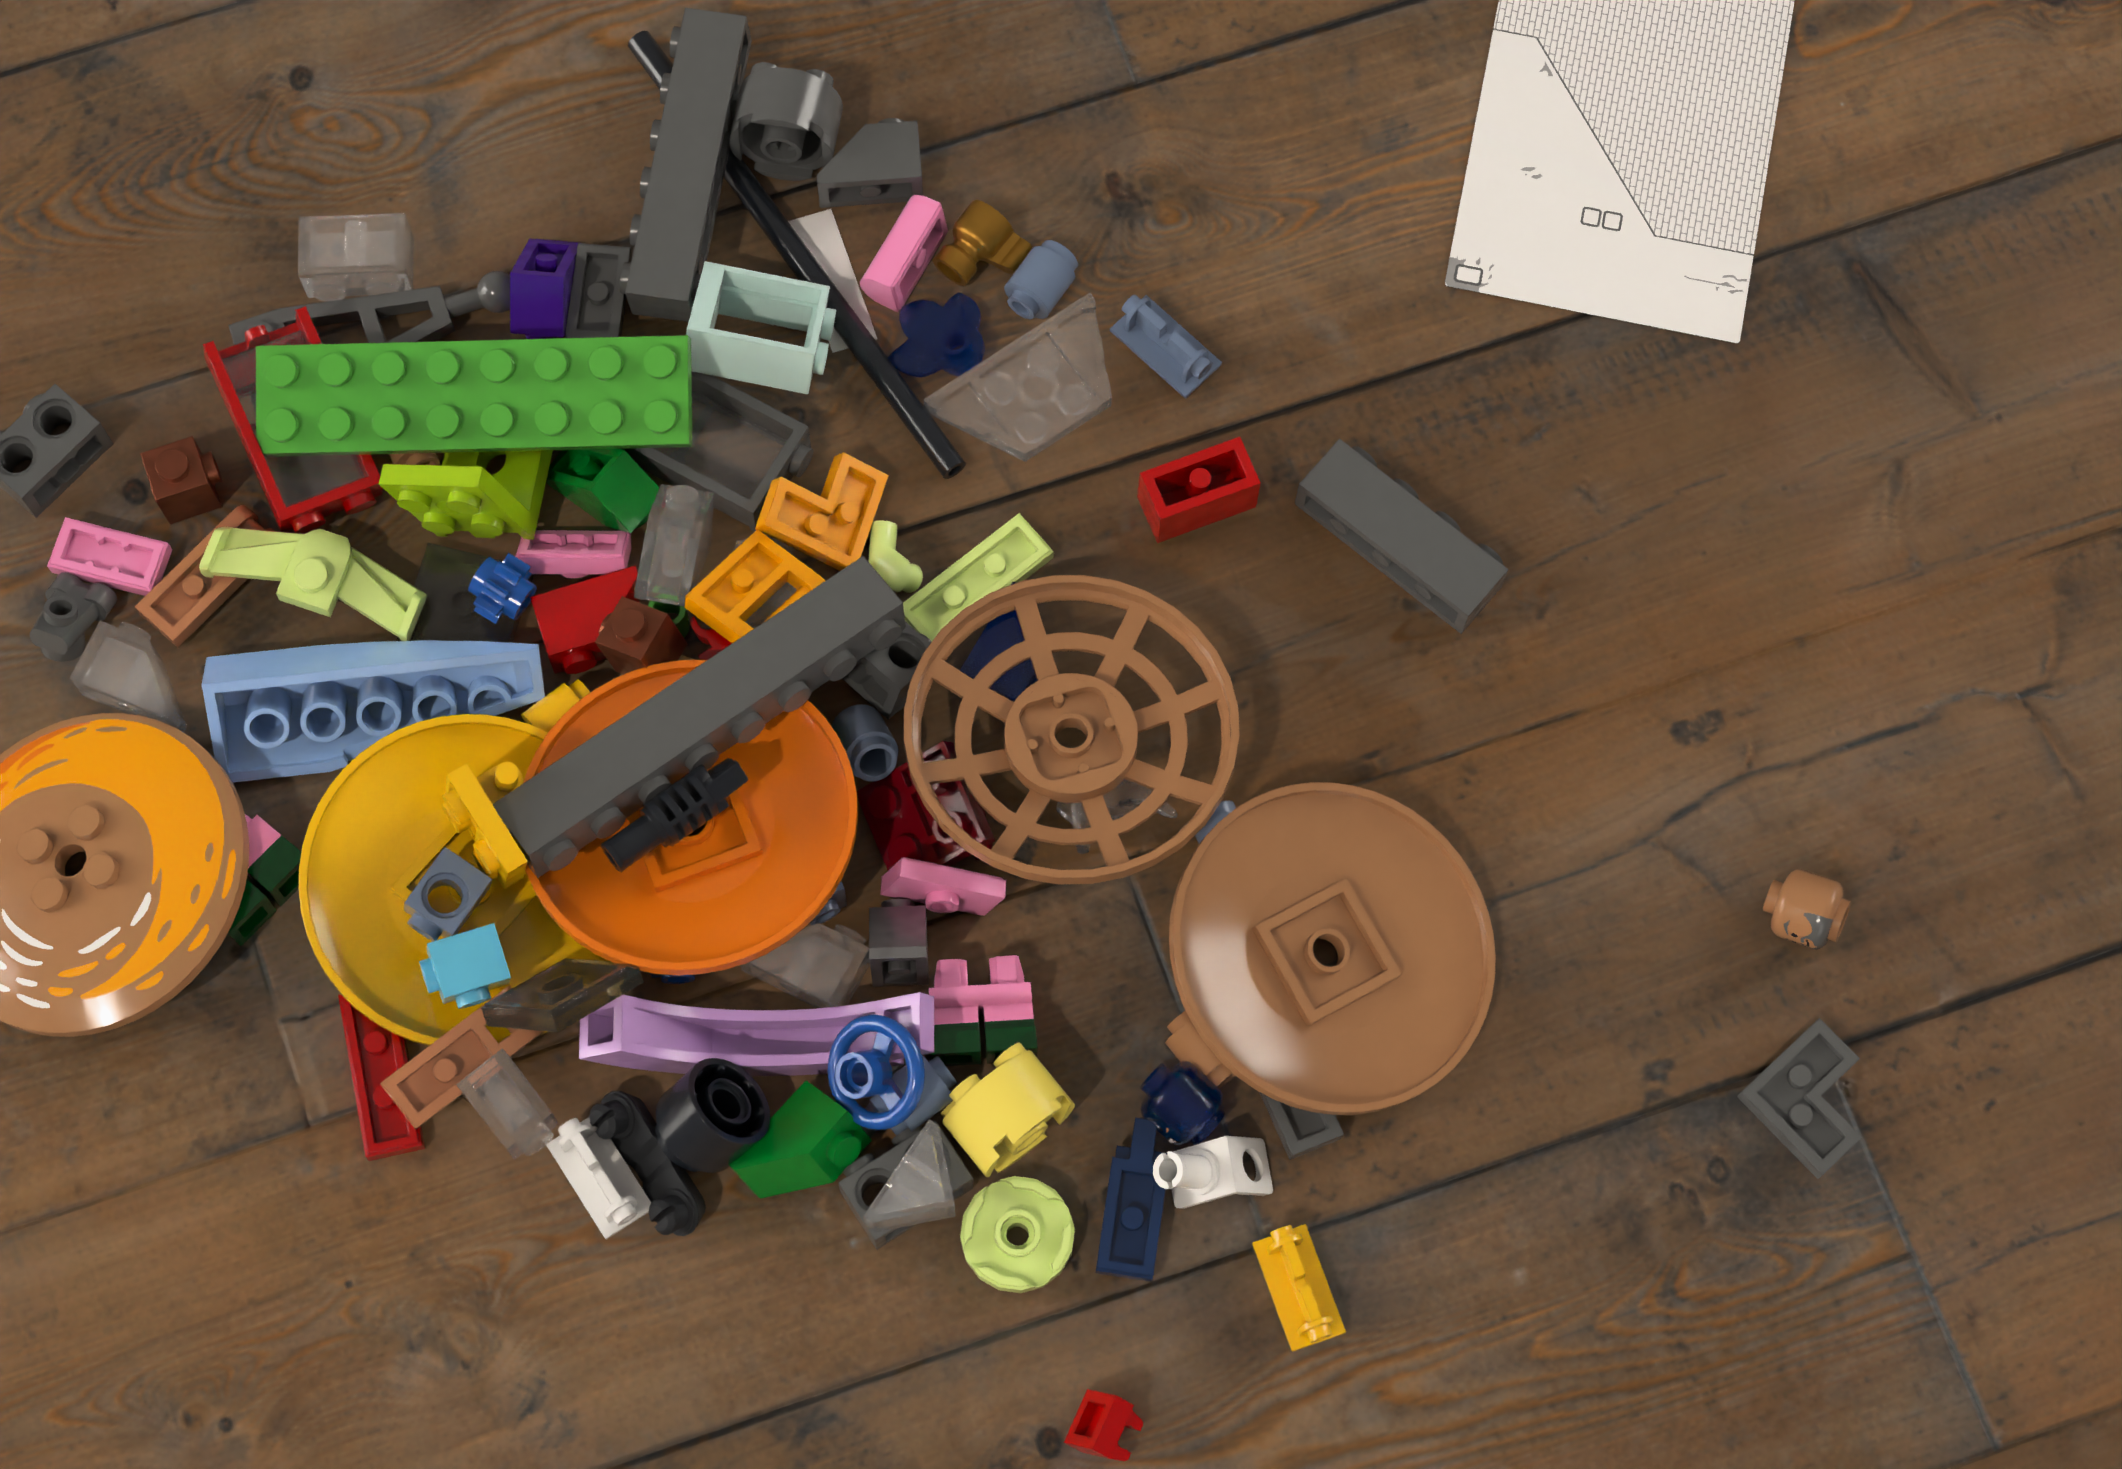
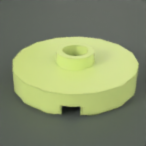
(1021, 1204)

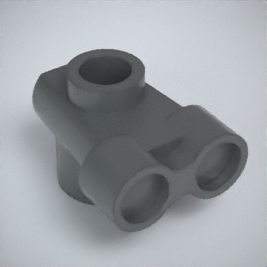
(68, 614)

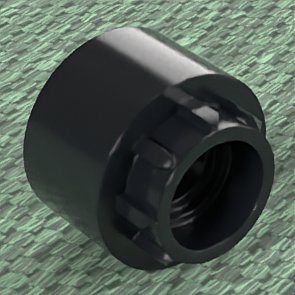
(711, 1116)

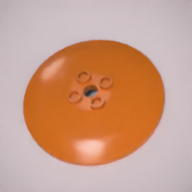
(739, 882)

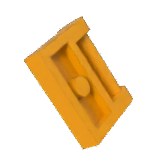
(745, 583)

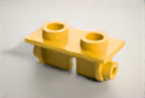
(1298, 1287)

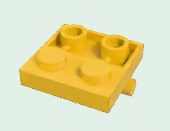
(471, 808)

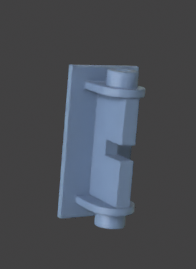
(1164, 345)

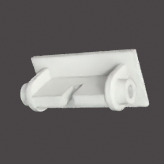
(599, 1176)

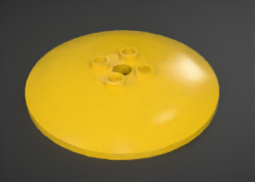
(373, 846)

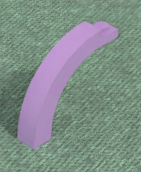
(762, 1042)

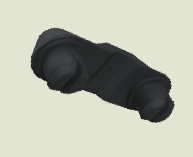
(673, 1195)

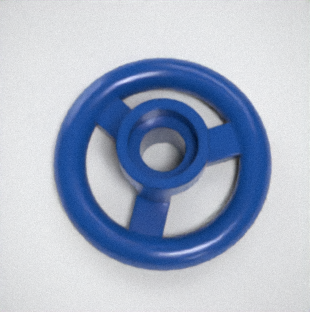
(870, 1072)

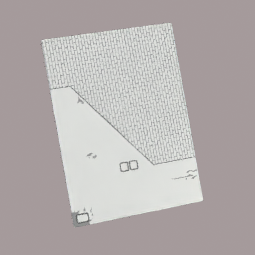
(1623, 158)

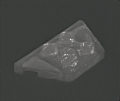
(1033, 386)

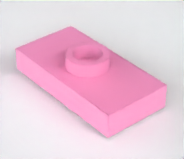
(575, 552)
(109, 557)
(943, 887)

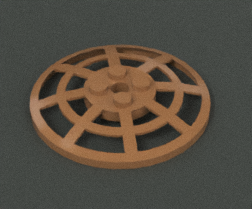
(1071, 702)

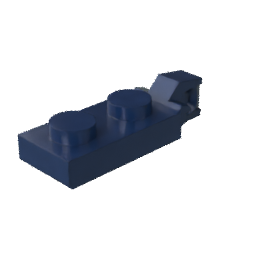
(1132, 1209)

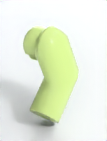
(888, 562)

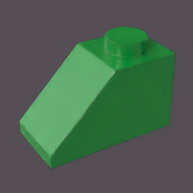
(605, 486)
(804, 1147)

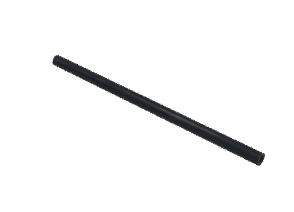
(808, 269)

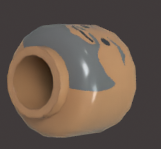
(1807, 909)

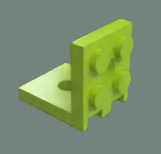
(469, 498)

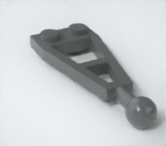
(491, 294)

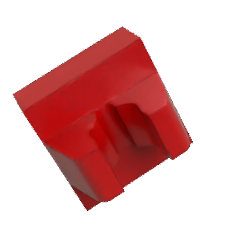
(1100, 1425)

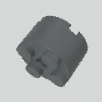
(786, 121)

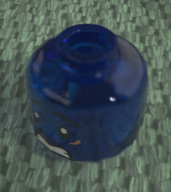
(1181, 1103)

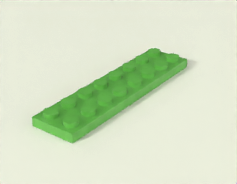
(474, 396)

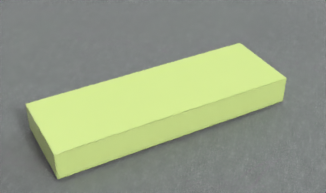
(1002, 558)

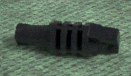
(675, 812)

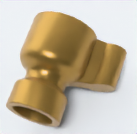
(984, 236)

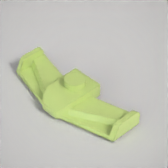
(316, 573)

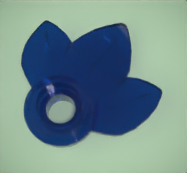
(934, 334)

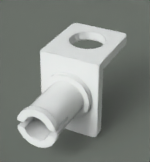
(1213, 1170)

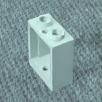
(764, 300)

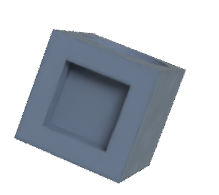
(446, 871)

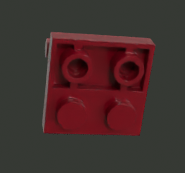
(905, 825)

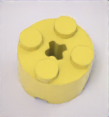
(1006, 1110)

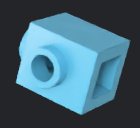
(466, 966)

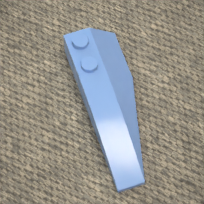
(330, 702)

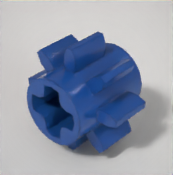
(502, 588)

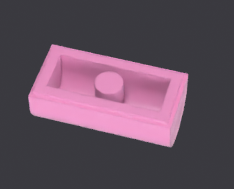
(905, 253)

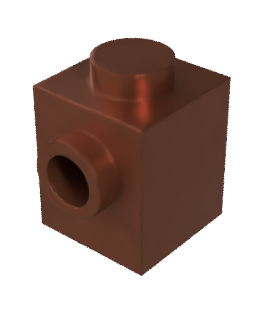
(182, 479)
(638, 637)

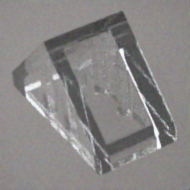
(917, 1188)

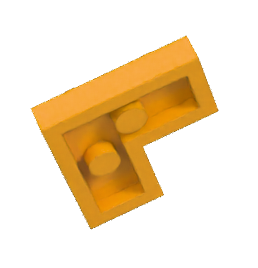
(828, 525)

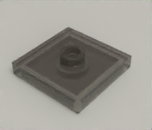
(449, 604)
(561, 995)

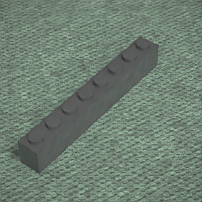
(701, 716)

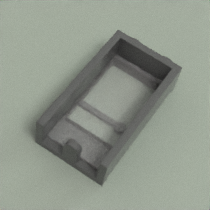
(734, 449)

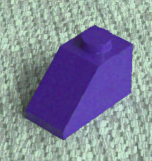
(542, 288)

